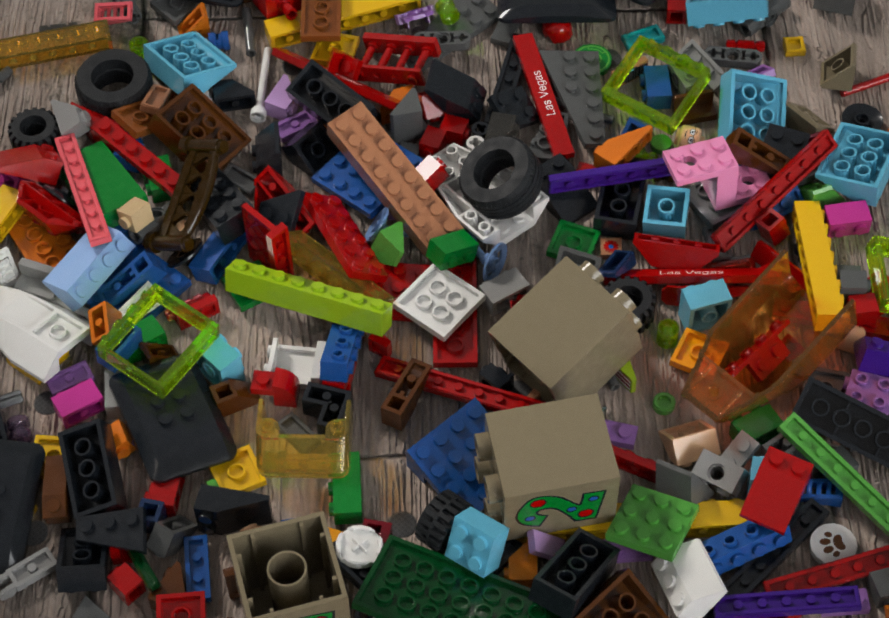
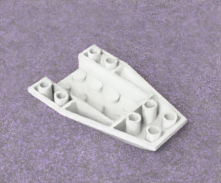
(485, 229)
(38, 332)

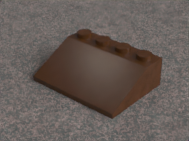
(197, 116)
(621, 598)

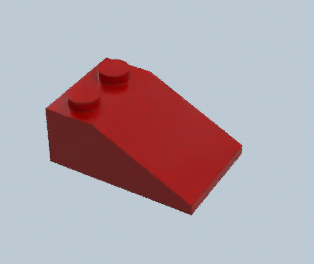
(32, 163)
(776, 490)
(181, 605)

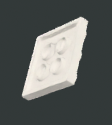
(439, 301)

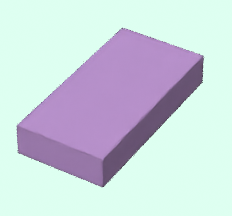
(543, 544)

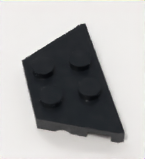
(283, 209)

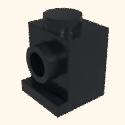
(496, 377)

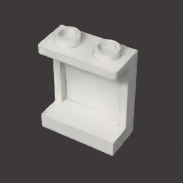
(299, 360)

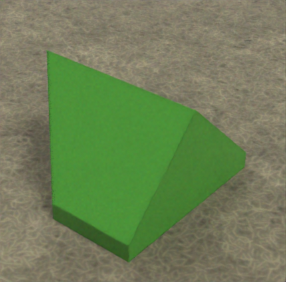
(820, 192)
(389, 244)

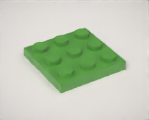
(652, 522)

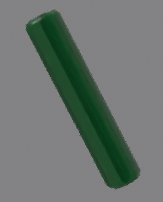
(144, 570)

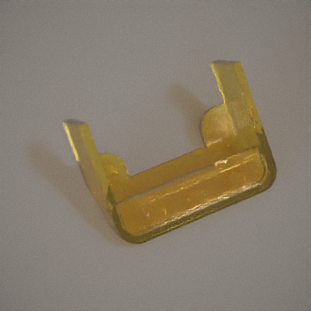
(303, 454)

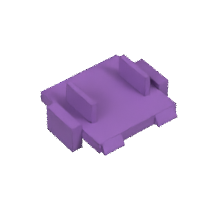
(415, 14)

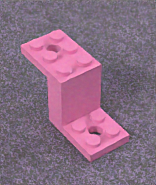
(716, 171)

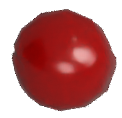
(557, 31)

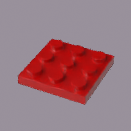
(399, 280)

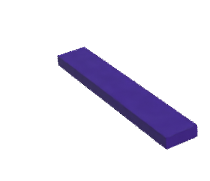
(607, 175)
(789, 603)

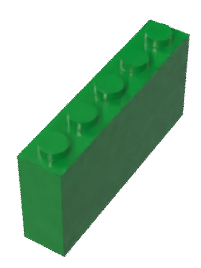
(110, 181)

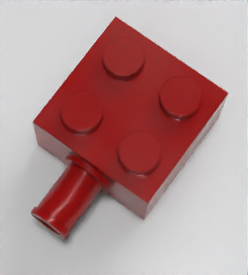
(276, 8)

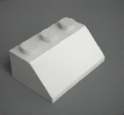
(690, 580)

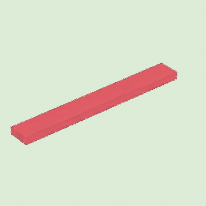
(83, 190)

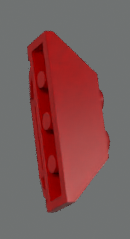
(272, 184)
(48, 209)
(675, 253)

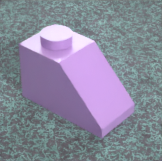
(278, 103)

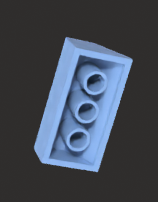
(87, 268)

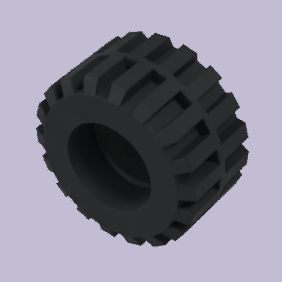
(31, 123)
(641, 295)
(437, 520)

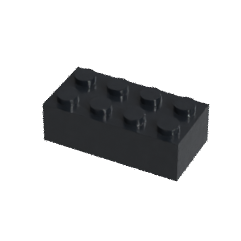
(323, 94)
(224, 208)
(620, 208)
(92, 469)
(574, 574)

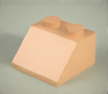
(687, 441)

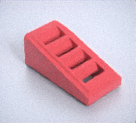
(100, 9)

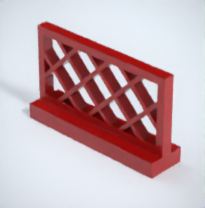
(267, 241)

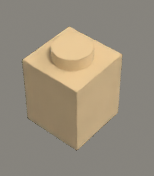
(135, 215)

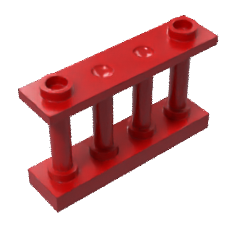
(397, 44)

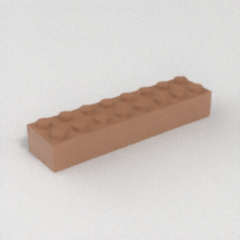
(391, 176)

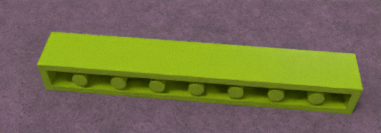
(308, 297)

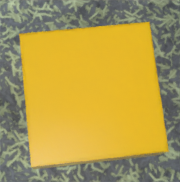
(794, 46)

